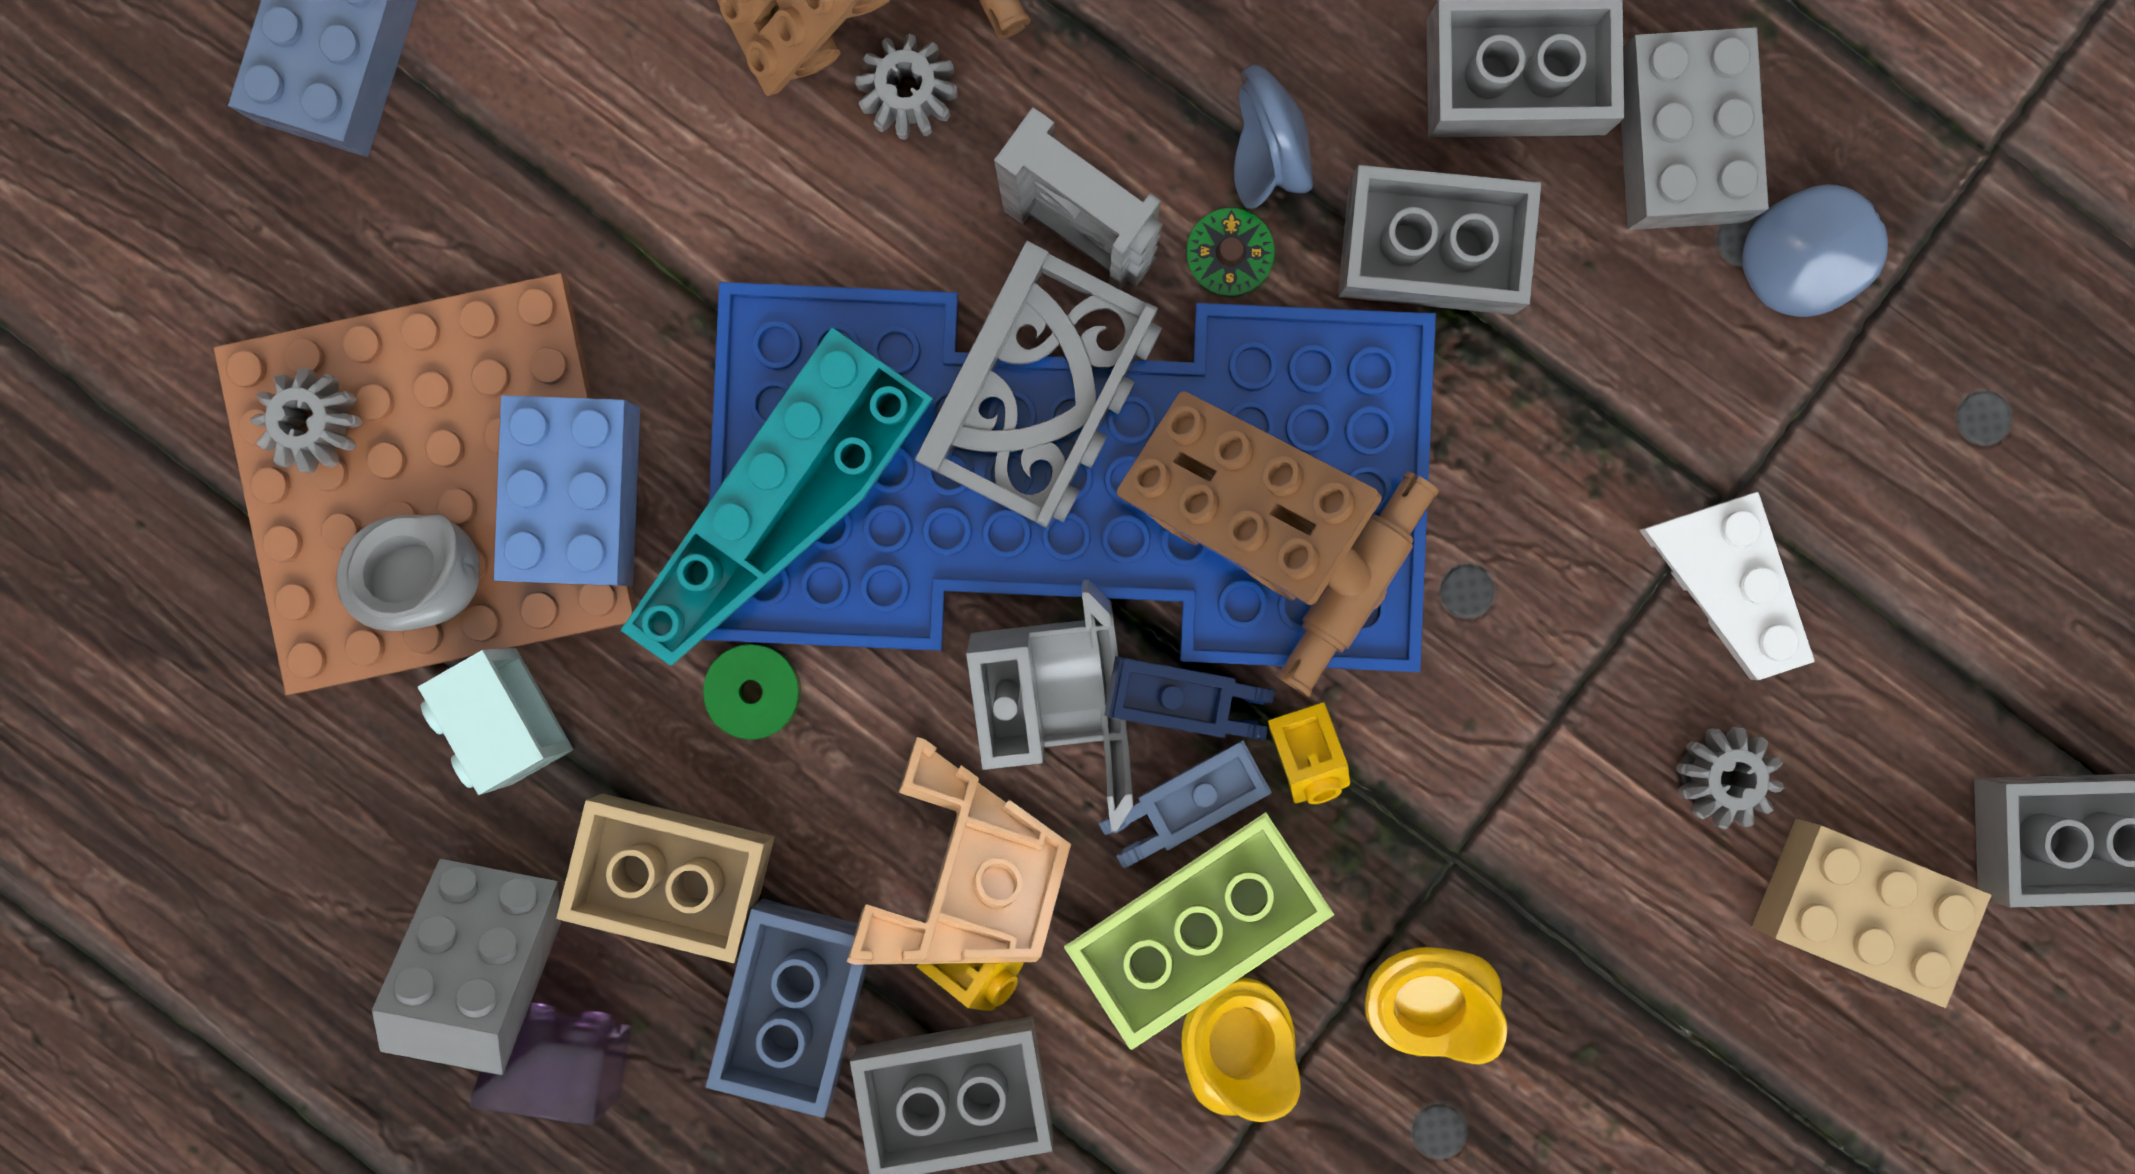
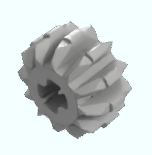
(900, 64)
(287, 414)
(1729, 800)

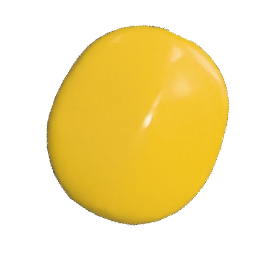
(1438, 1005)
(1242, 1053)

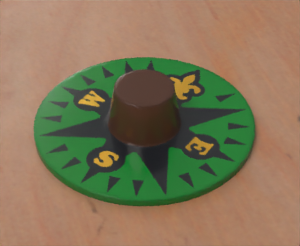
(1230, 252)

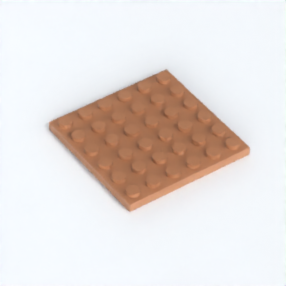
(426, 446)

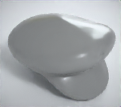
(408, 572)

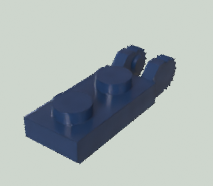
(1181, 699)

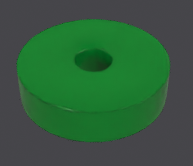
(725, 696)

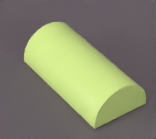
(1198, 931)

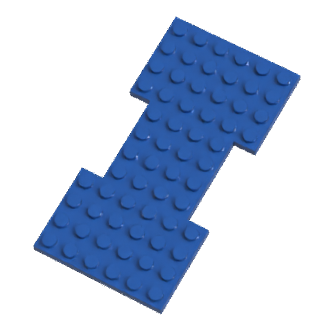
(1316, 378)

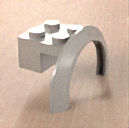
(1051, 690)

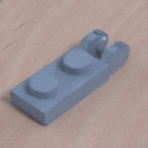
(1193, 801)

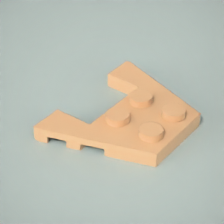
(992, 885)

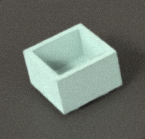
(493, 719)

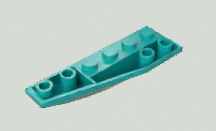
(783, 494)

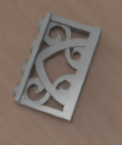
(1077, 201)
(1023, 304)

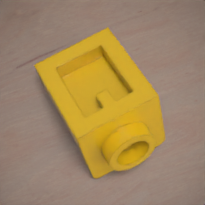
(1310, 754)
(976, 984)

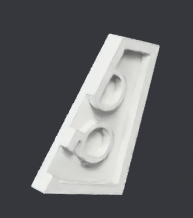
(1738, 581)

